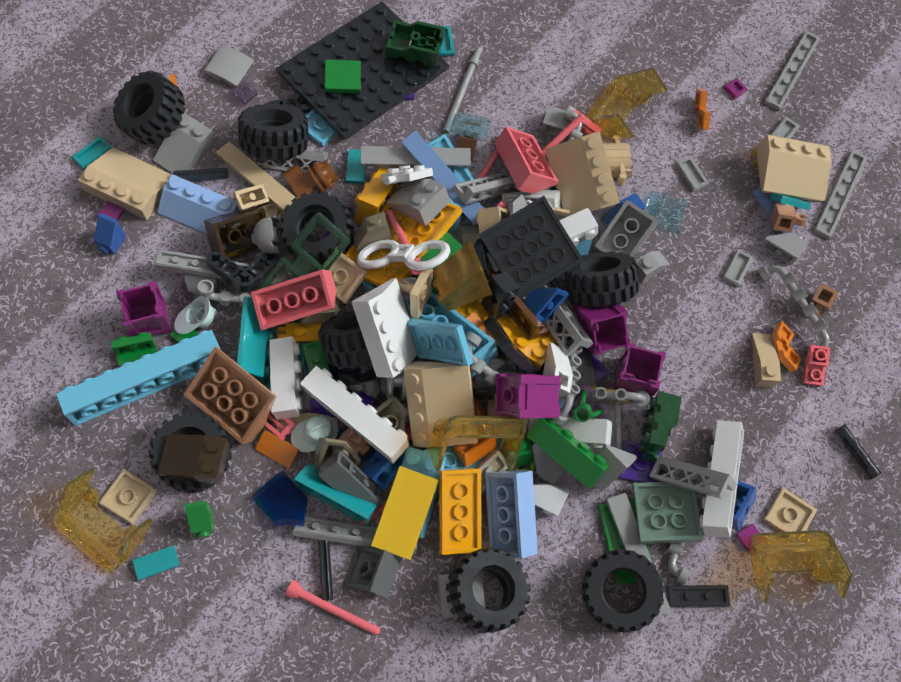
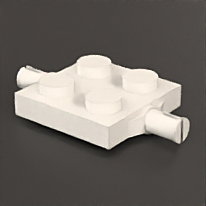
(405, 173)

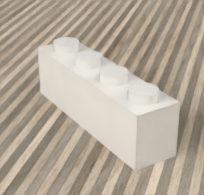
(285, 377)
(592, 432)

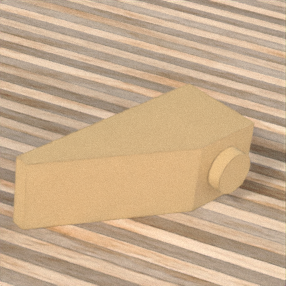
(765, 361)

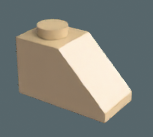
(251, 197)

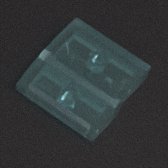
(471, 125)
(666, 210)

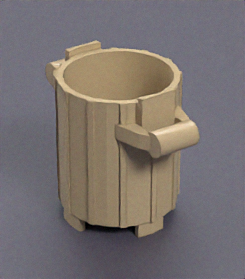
(619, 159)

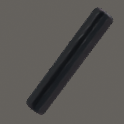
(202, 174)
(325, 570)

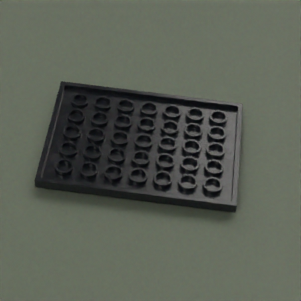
(383, 78)

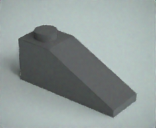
(348, 478)

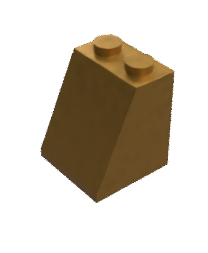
(460, 279)

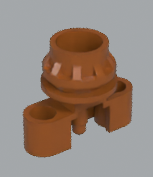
(317, 178)

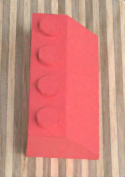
(525, 161)
(294, 299)

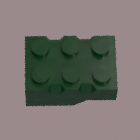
(416, 42)
(661, 417)

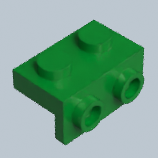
(133, 348)

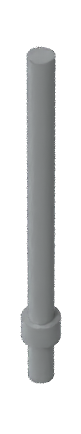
(473, 63)

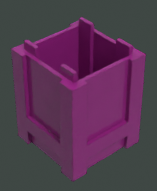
(139, 304)
(604, 326)
(643, 364)
(527, 395)

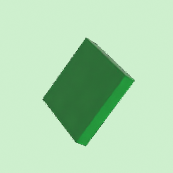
(342, 76)

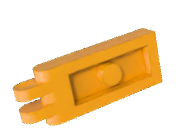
(301, 332)

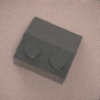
(372, 571)

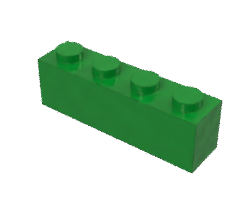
(568, 451)

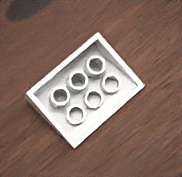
(386, 329)

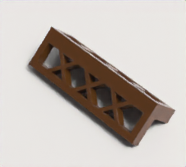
(526, 319)

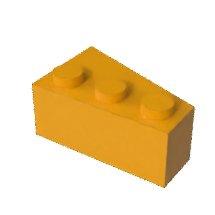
(373, 197)

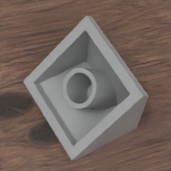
(617, 461)

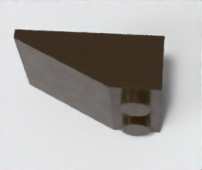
(233, 231)
(194, 458)

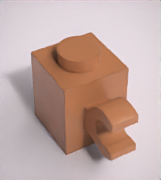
(784, 218)
(824, 298)
(356, 442)

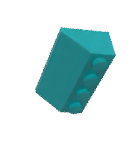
(254, 344)
(311, 483)

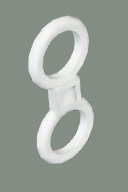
(403, 253)

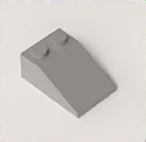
(185, 145)
(420, 199)
(627, 230)

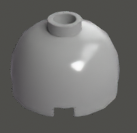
(267, 235)

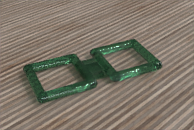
(305, 263)

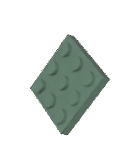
(666, 513)

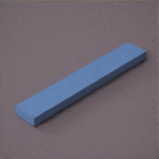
(441, 173)

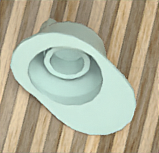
(196, 315)
(307, 433)

